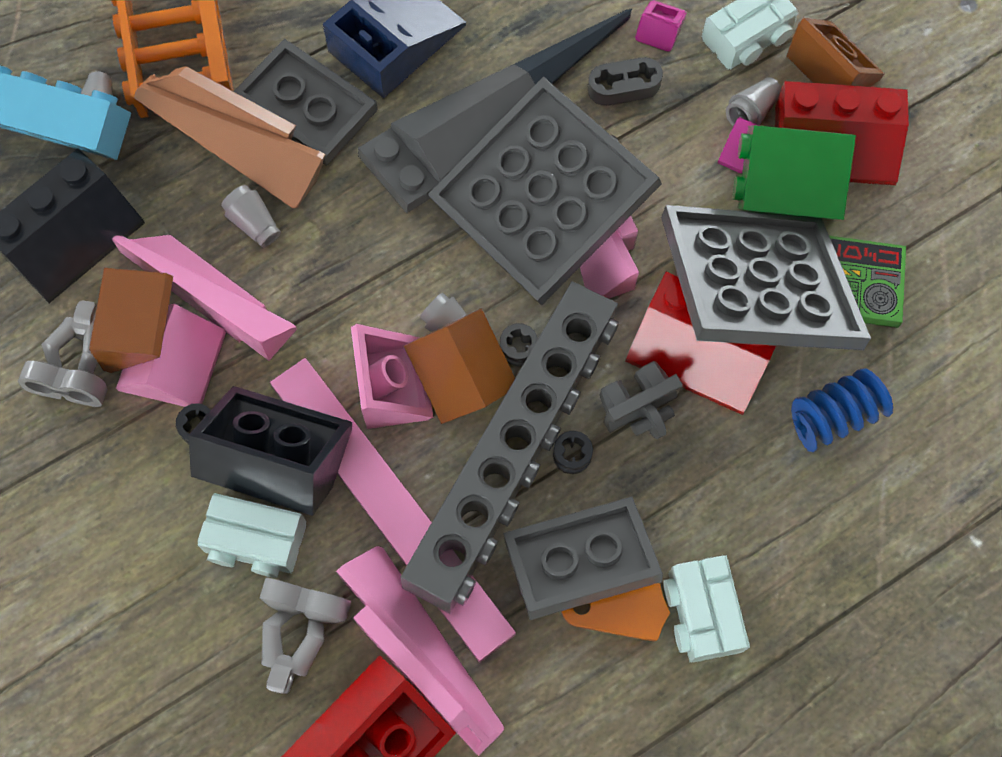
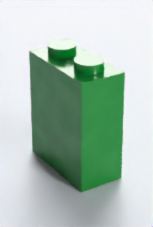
(794, 172)

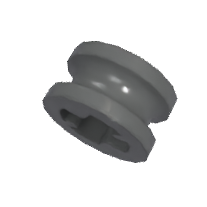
(526, 334)

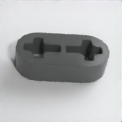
(625, 81)

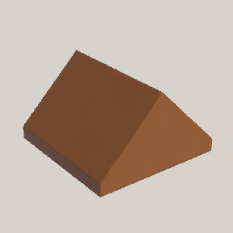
(830, 56)
(130, 318)
(461, 366)

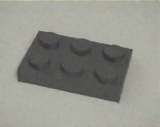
(311, 97)
(582, 558)

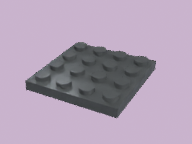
(544, 190)
(762, 279)

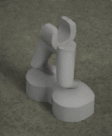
(57, 382)
(289, 601)

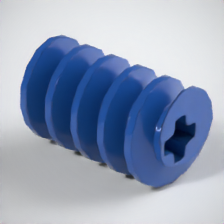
(840, 404)

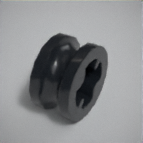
(186, 415)
(559, 452)

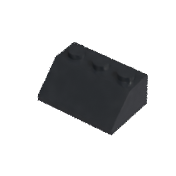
(64, 225)
(269, 449)

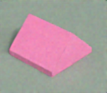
(185, 361)
(387, 379)

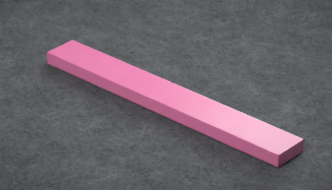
(393, 508)

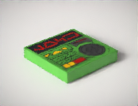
(875, 277)

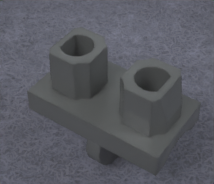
(656, 391)

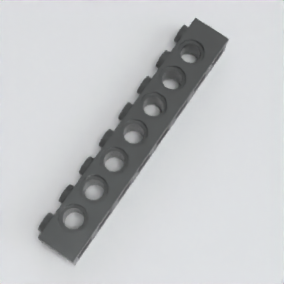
(577, 312)

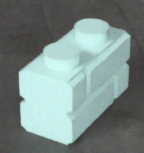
(746, 28)
(251, 534)
(706, 609)

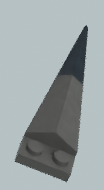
(434, 139)

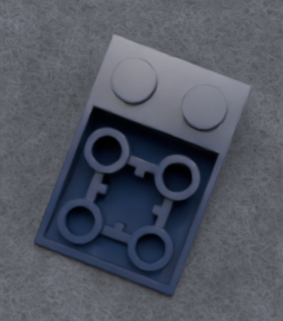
(389, 38)

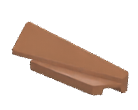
(235, 131)

